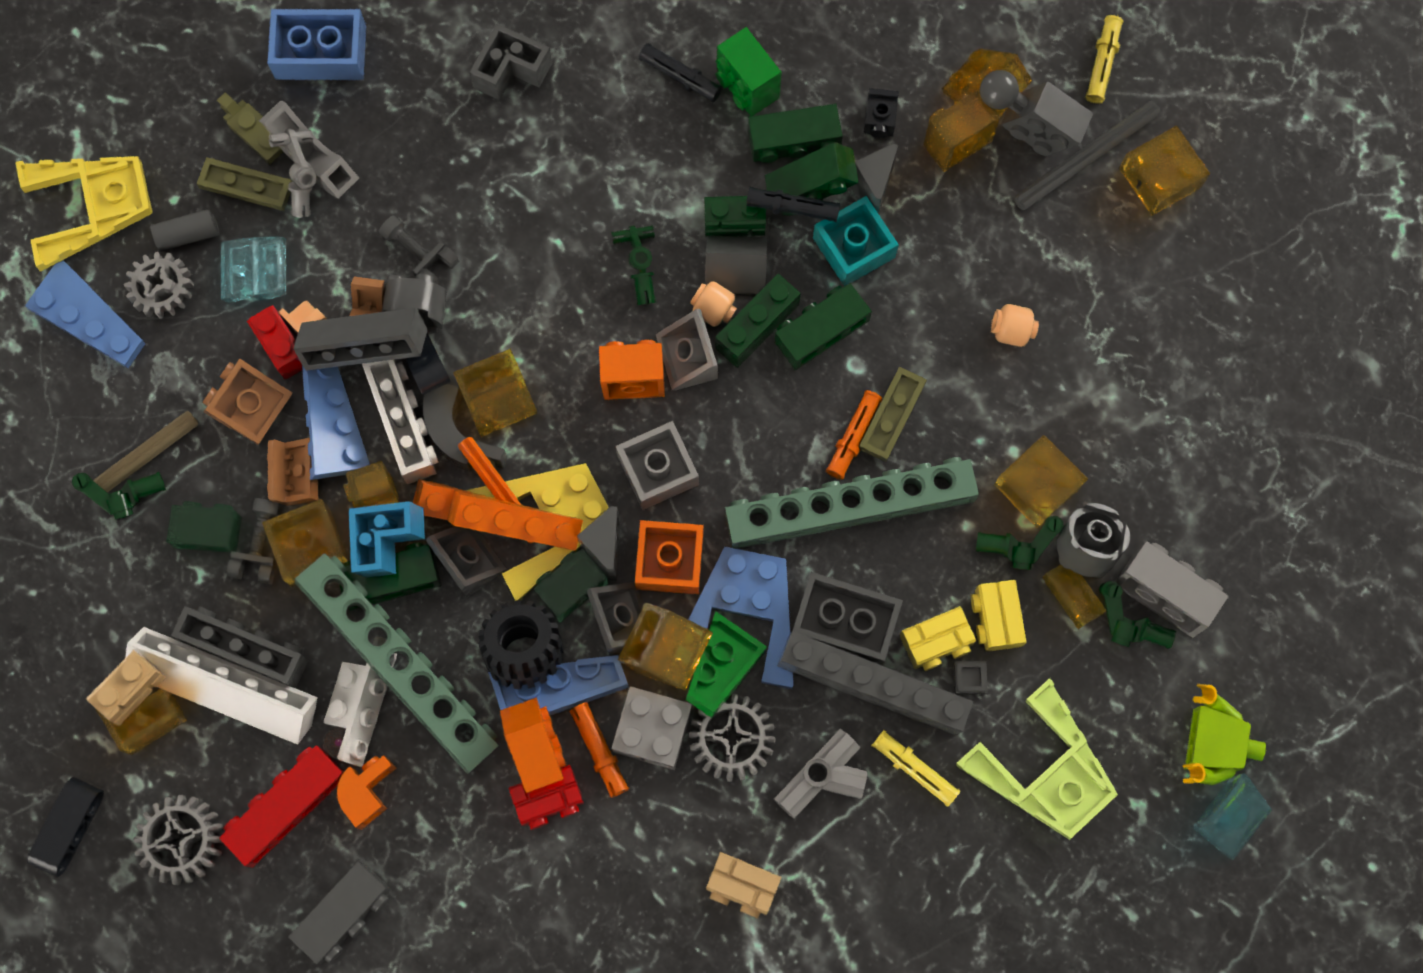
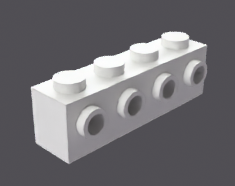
(399, 419)

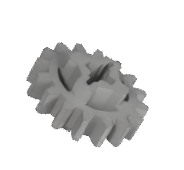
(160, 289)

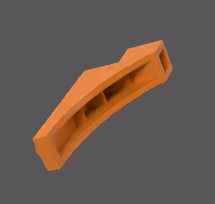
(496, 516)

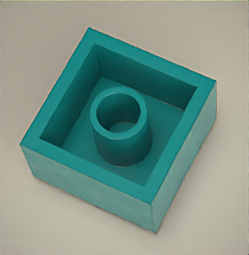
(856, 242)

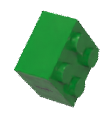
(748, 72)

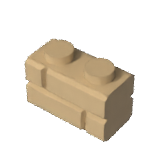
(125, 688)
(742, 884)

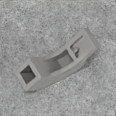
(331, 169)

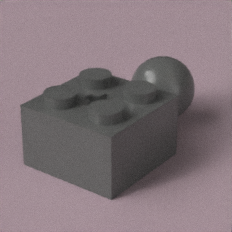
(1038, 115)

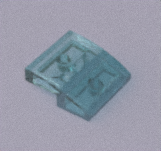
(253, 268)

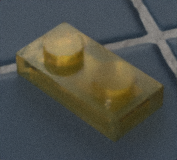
(1074, 595)

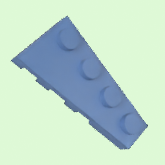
(569, 686)

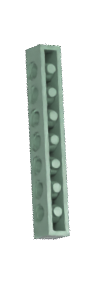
(956, 471)
(327, 570)

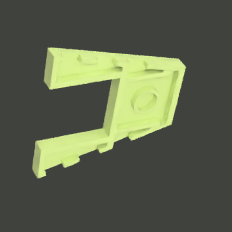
(1068, 791)

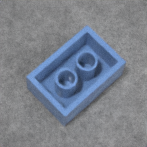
(317, 44)

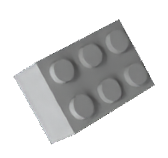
(1171, 589)

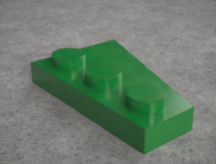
(723, 665)

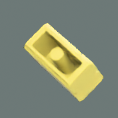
(999, 616)
(937, 639)

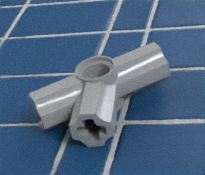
(838, 779)

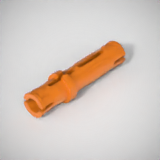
(848, 445)
(601, 754)

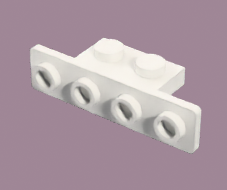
(356, 707)

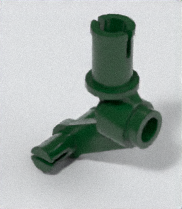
(639, 259)
(122, 501)
(1021, 553)
(1128, 630)

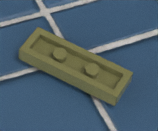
(244, 184)
(892, 414)

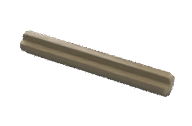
(146, 451)

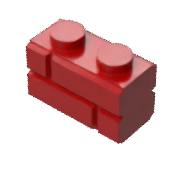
(276, 341)
(537, 805)

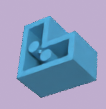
(377, 530)

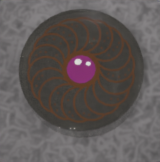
(333, 740)

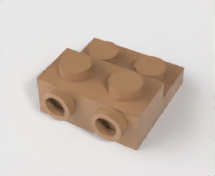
(246, 401)

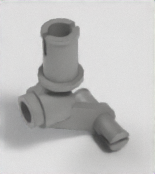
(300, 172)

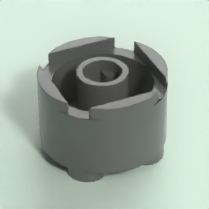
(416, 293)
(1092, 540)

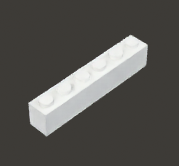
(227, 686)

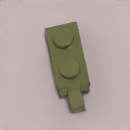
(245, 123)

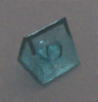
(1233, 816)

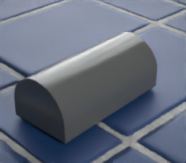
(184, 230)

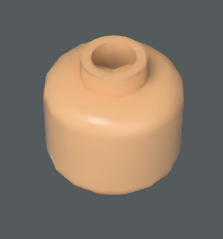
(715, 303)
(1014, 325)

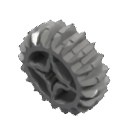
(746, 739)
(175, 826)

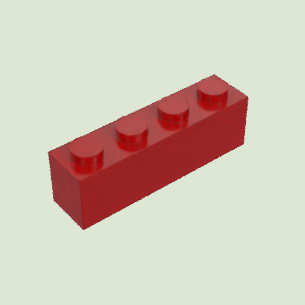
(282, 807)

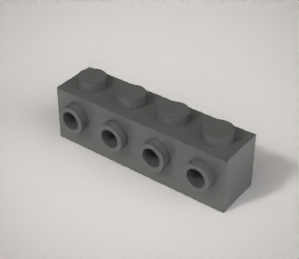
(360, 339)
(240, 647)

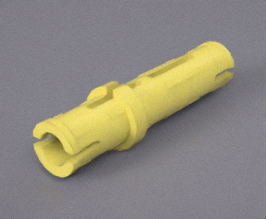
(1107, 48)
(916, 768)

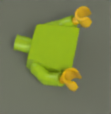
(1218, 740)

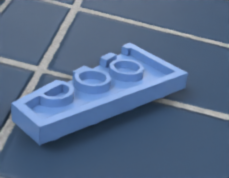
(80, 312)
(333, 431)

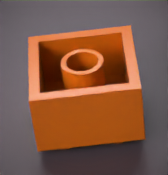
(631, 370)
(669, 557)
(533, 744)

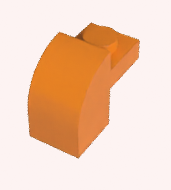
(356, 792)

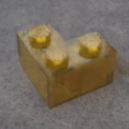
(370, 486)
(147, 723)

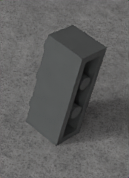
(340, 914)

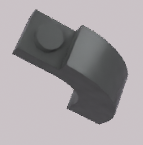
(440, 415)

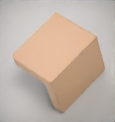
(303, 313)

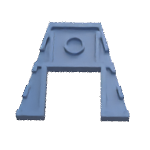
(755, 588)

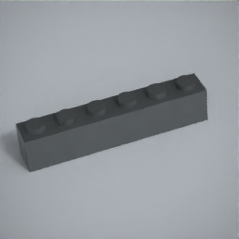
(875, 683)

